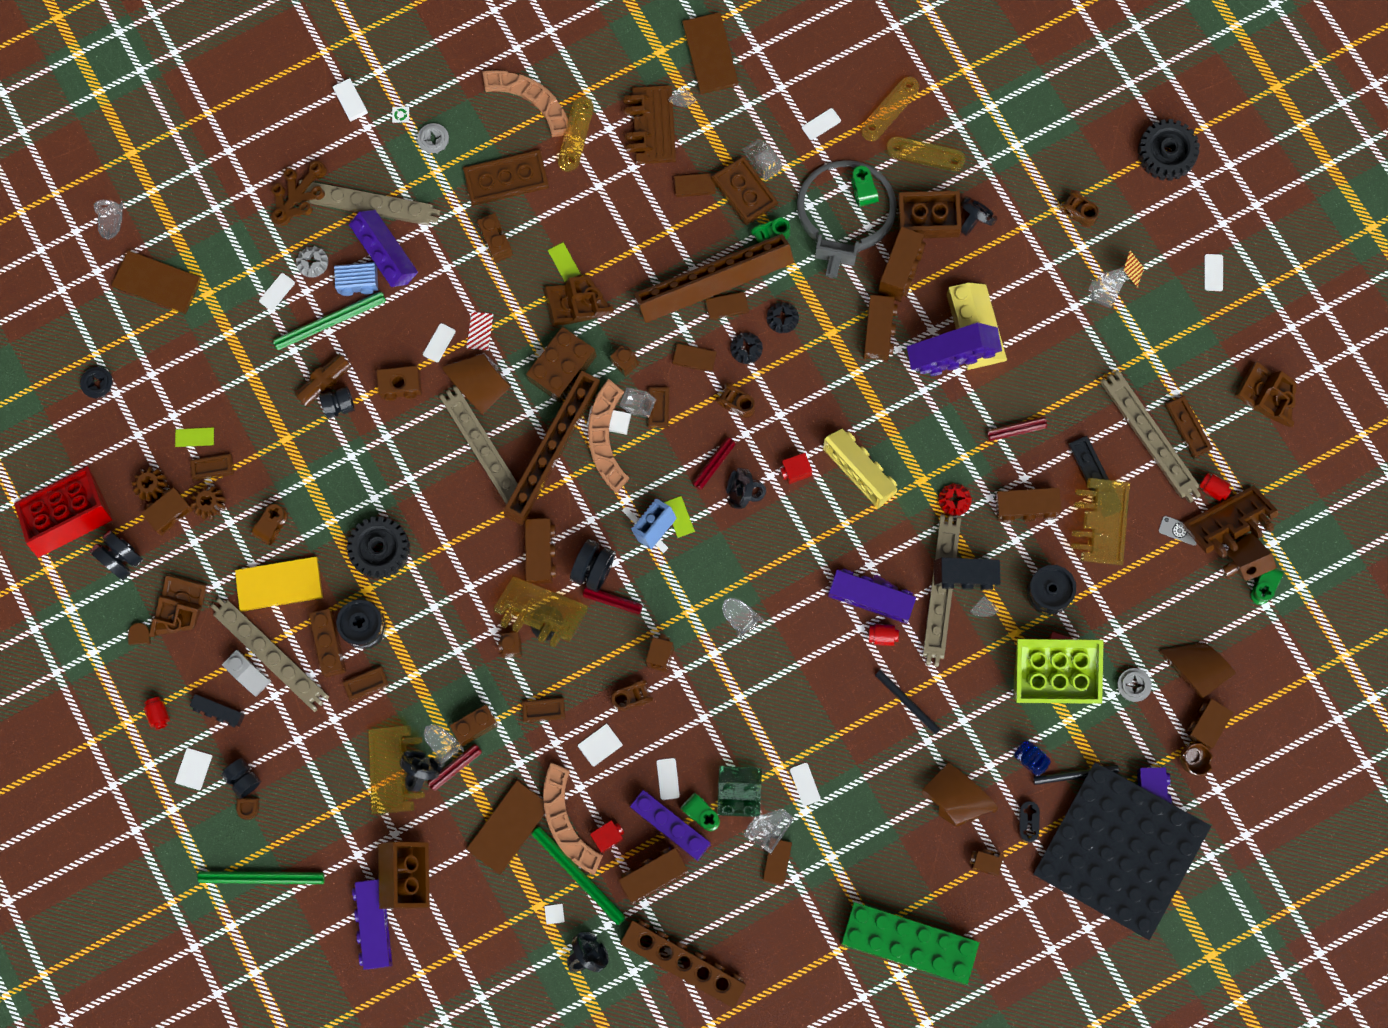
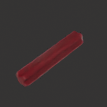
(1017, 429)
(713, 464)
(613, 600)
(455, 766)

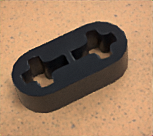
(1023, 822)

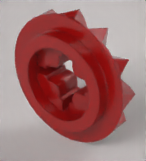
(948, 506)

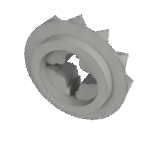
(425, 135)
(317, 268)
(1141, 678)

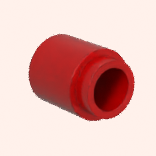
(1215, 487)
(883, 634)
(156, 713)

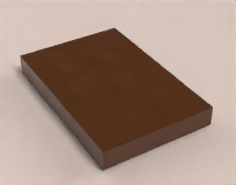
(744, 190)

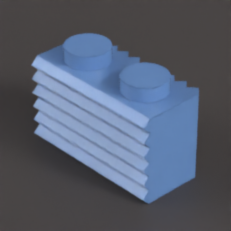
(356, 278)
(653, 523)

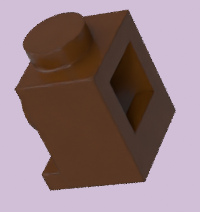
(624, 360)
(510, 645)
(986, 861)

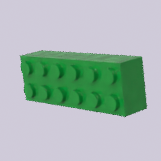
(910, 943)

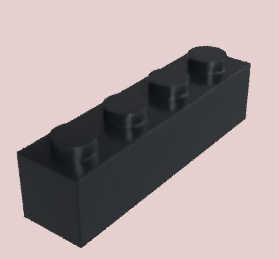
(217, 710)

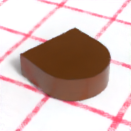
(139, 634)
(247, 808)

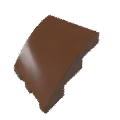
(575, 301)
(478, 380)
(1269, 393)
(178, 605)
(1199, 666)
(958, 796)

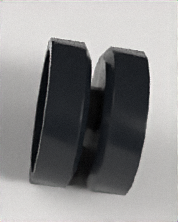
(115, 556)
(592, 565)
(1057, 579)
(373, 624)

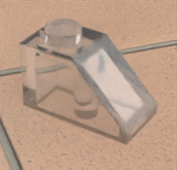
(763, 158)
(1107, 287)
(768, 829)

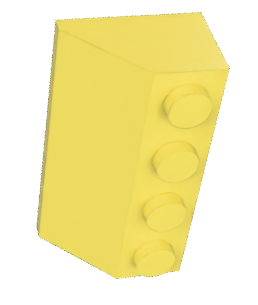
(970, 305)
(859, 467)

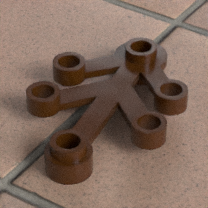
(297, 195)

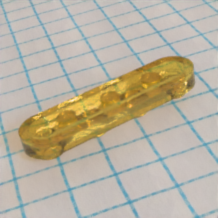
(890, 108)
(575, 134)
(925, 153)

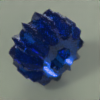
(1032, 758)

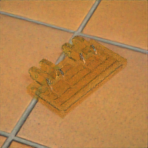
(1106, 521)
(539, 606)
(386, 774)

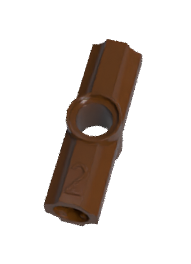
(323, 380)

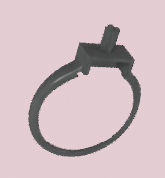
(838, 252)

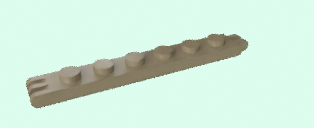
(384, 205)
(1151, 436)
(480, 443)
(940, 598)
(269, 653)

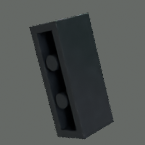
(967, 573)

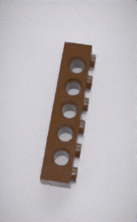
(632, 941)

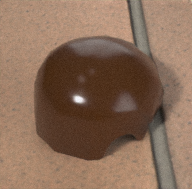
(1196, 759)

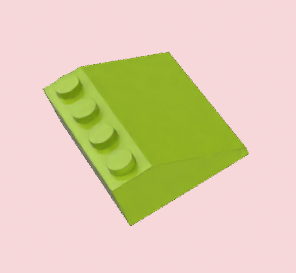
(1058, 671)

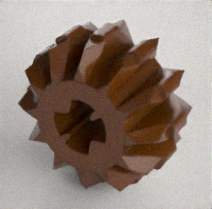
(145, 479)
(212, 494)

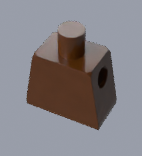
(1249, 560)

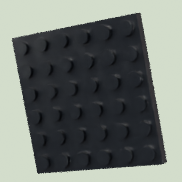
(1122, 850)

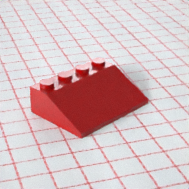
(62, 512)

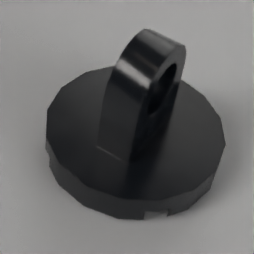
(977, 212)
(740, 489)
(418, 769)
(587, 953)

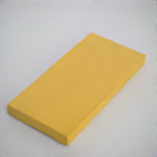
(278, 584)

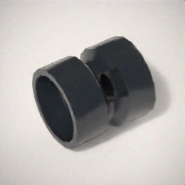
(337, 402)
(241, 778)

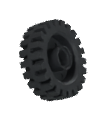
(1165, 163)
(375, 532)

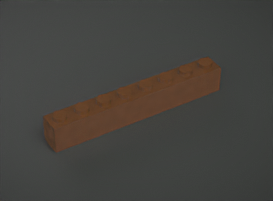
(714, 278)
(551, 448)

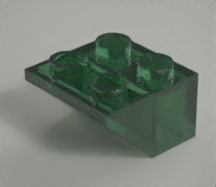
(739, 791)

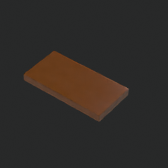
(710, 53)
(506, 177)
(156, 282)
(508, 828)

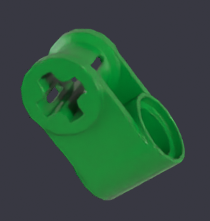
(864, 190)
(769, 230)
(1268, 584)
(698, 810)

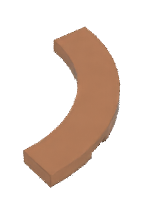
(533, 92)
(599, 436)
(559, 822)

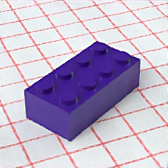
(954, 349)

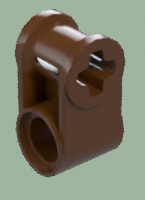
(1076, 206)
(732, 400)
(269, 526)
(633, 696)

